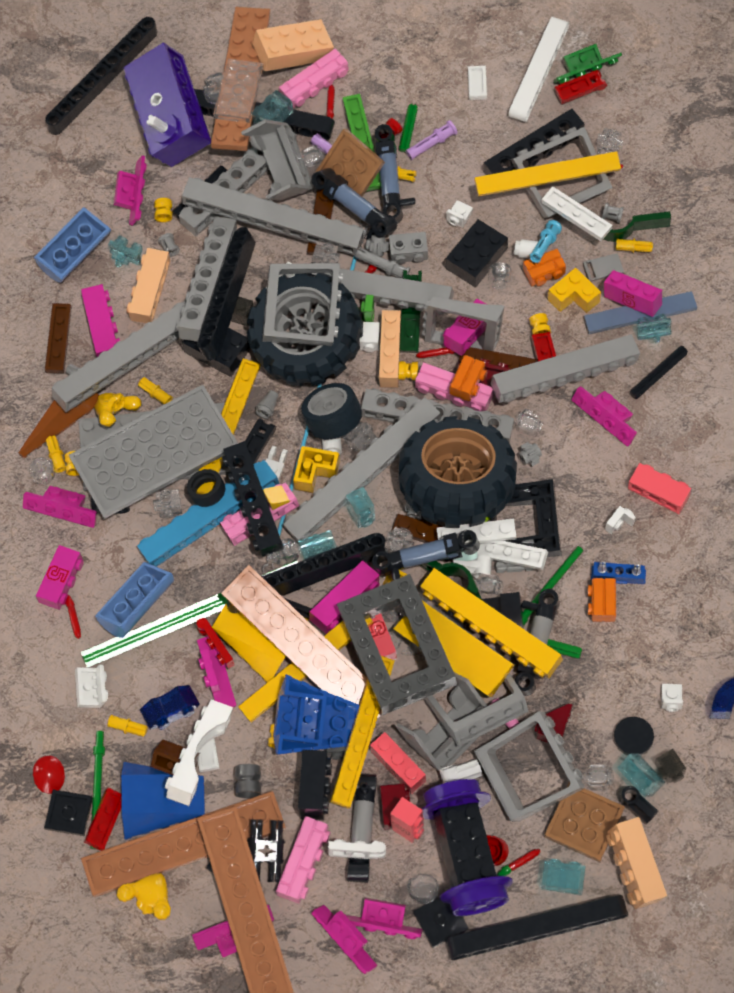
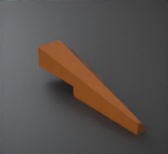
(55, 422)

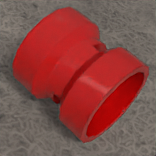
(396, 127)

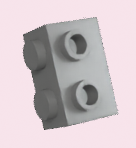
(408, 247)

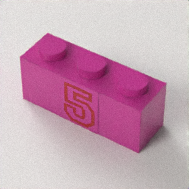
(633, 293)
(463, 333)
(59, 577)

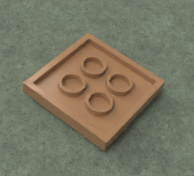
(353, 161)
(583, 823)

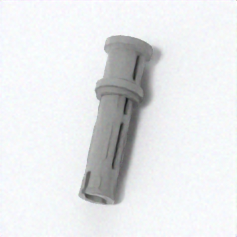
(390, 267)

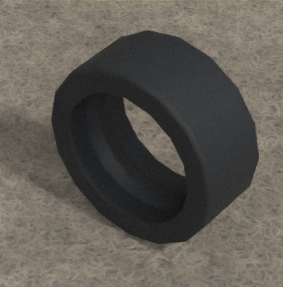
(200, 478)

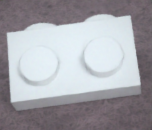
(91, 687)

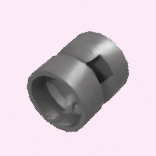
(247, 778)

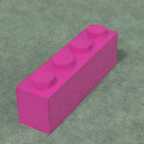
(99, 318)
(359, 580)

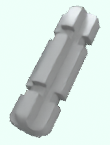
(501, 567)

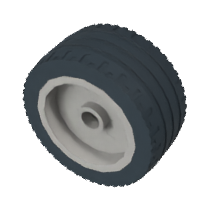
(331, 411)

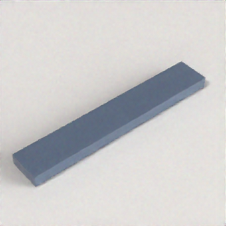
(627, 316)

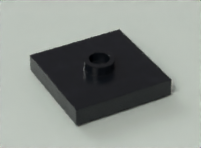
(68, 812)
(439, 922)

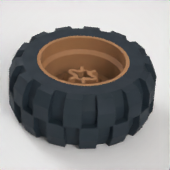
(456, 452)

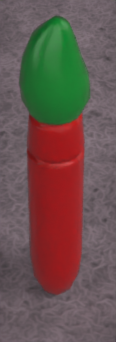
(506, 870)

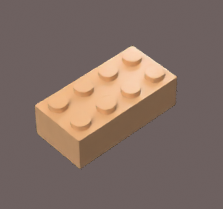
(292, 44)
(636, 863)

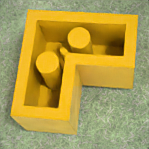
(574, 288)
(314, 463)

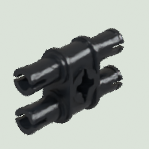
(275, 843)

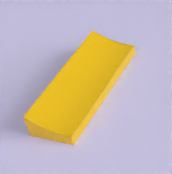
(464, 652)

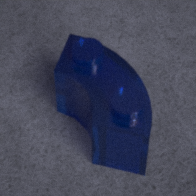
(723, 701)
(170, 707)

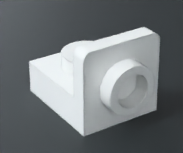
(459, 214)
(618, 518)
(672, 697)

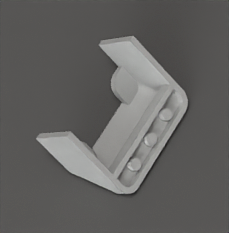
(282, 157)
(438, 745)

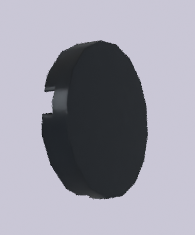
(633, 736)

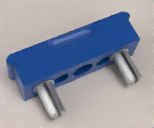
(636, 572)

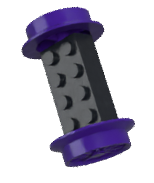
(465, 847)

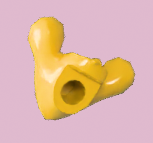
(111, 403)
(150, 895)

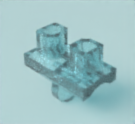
(123, 254)
(655, 328)
(317, 544)

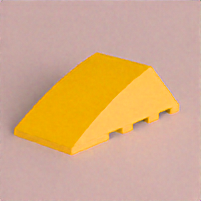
(249, 643)

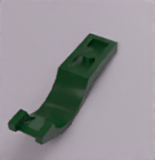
(640, 222)
(410, 323)
(451, 569)

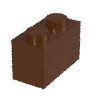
(167, 755)

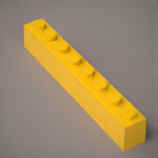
(491, 623)

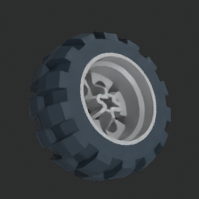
(297, 296)

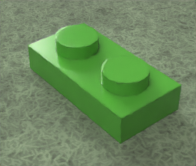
(367, 309)

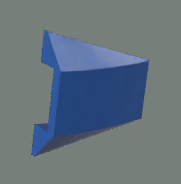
(311, 718)
(146, 803)

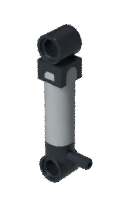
(541, 630)
(362, 825)

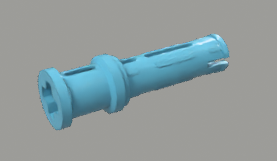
(548, 237)

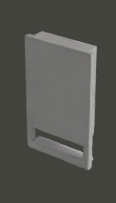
(603, 266)

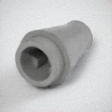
(267, 405)

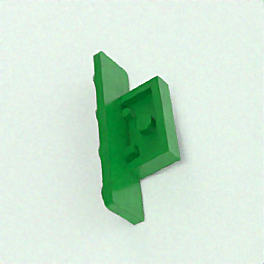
(584, 60)

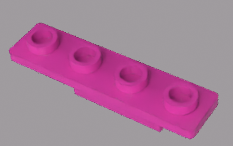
(129, 190)
(607, 413)
(62, 505)
(216, 675)
(384, 917)
(221, 935)
(346, 936)

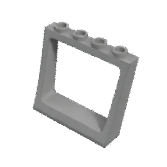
(601, 186)
(488, 313)
(269, 333)
(484, 719)
(502, 784)

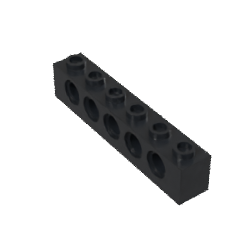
(563, 122)
(239, 454)

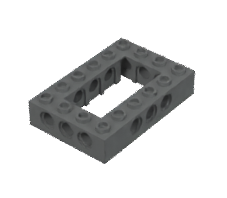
(418, 685)

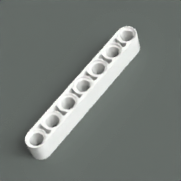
(538, 69)

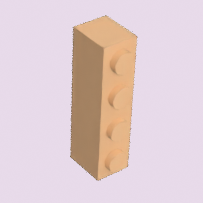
(149, 285)
(390, 348)

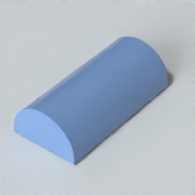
(71, 245)
(134, 599)

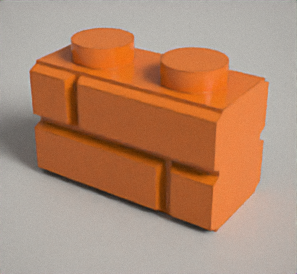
(549, 267)
(467, 378)
(603, 599)

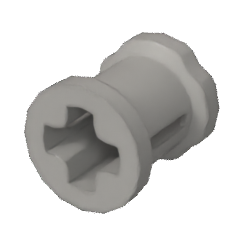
(612, 213)
(168, 244)

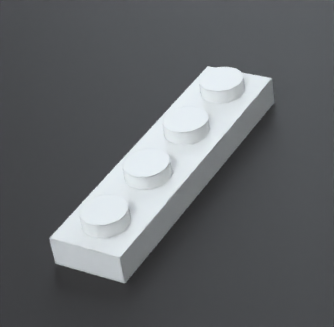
(576, 213)
(487, 532)
(514, 554)

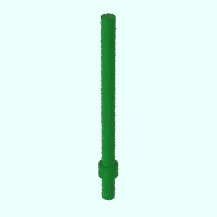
(554, 580)
(98, 752)

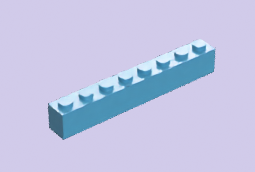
(199, 520)

